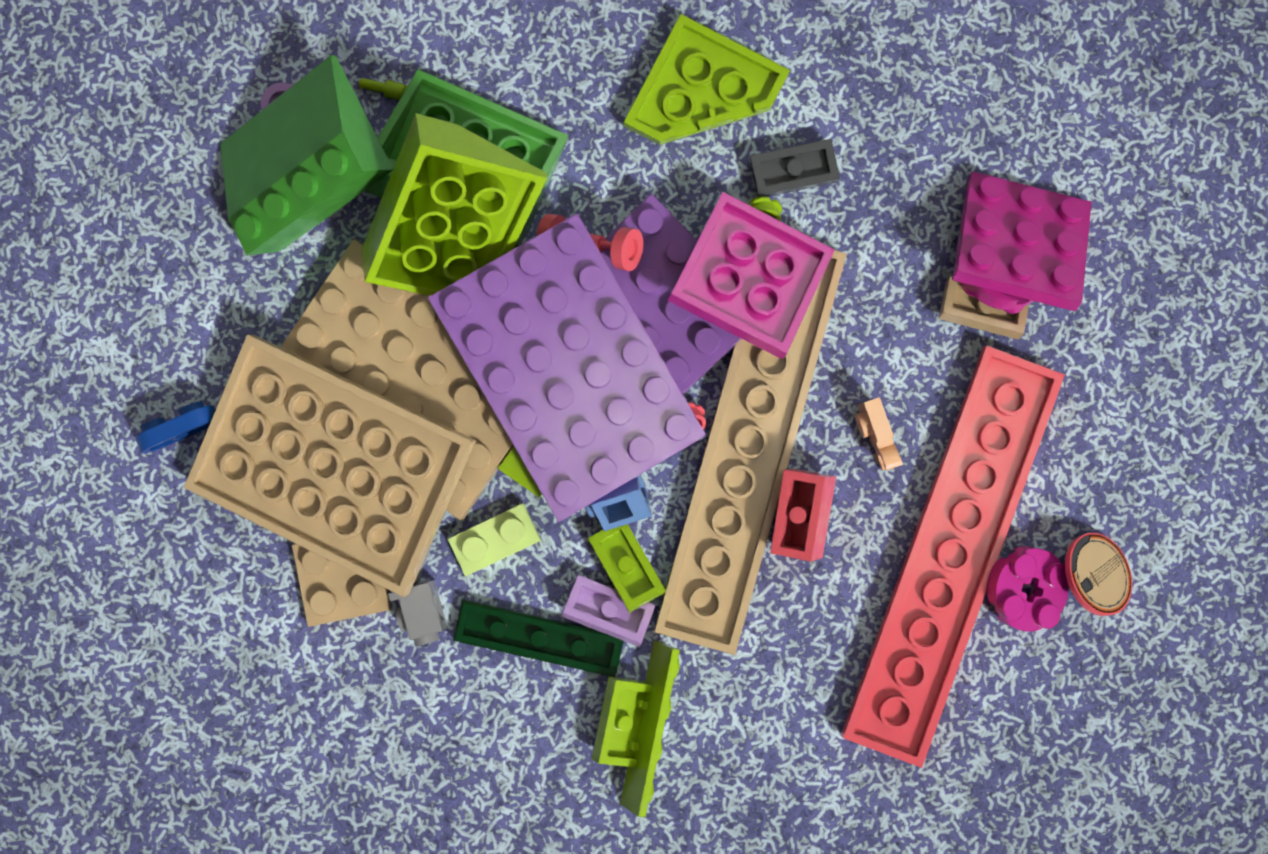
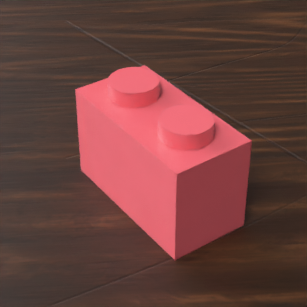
(803, 514)

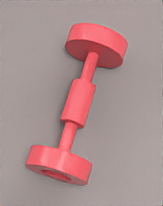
(624, 249)

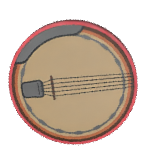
(1098, 574)

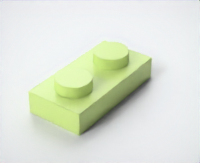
(494, 539)

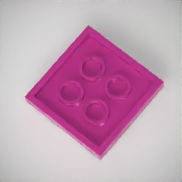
(1023, 241)
(751, 275)

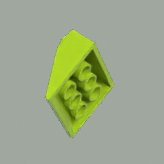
(447, 208)

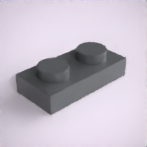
(794, 168)

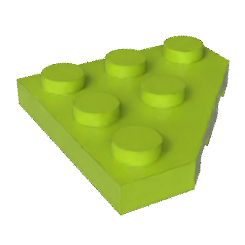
(702, 85)

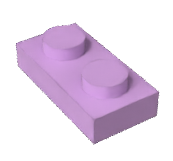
(604, 611)

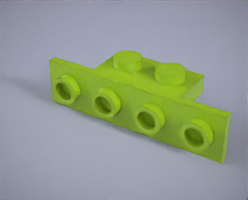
(634, 725)

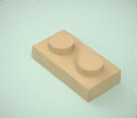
(970, 312)

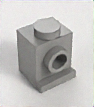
(420, 613)

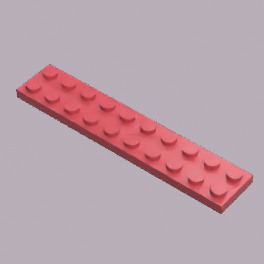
(952, 556)

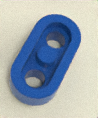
(159, 433)

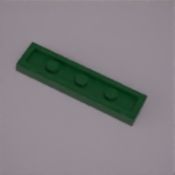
(537, 638)

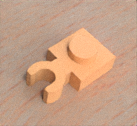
(874, 423)

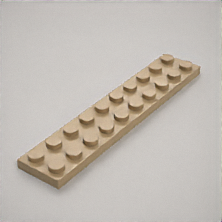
(742, 481)

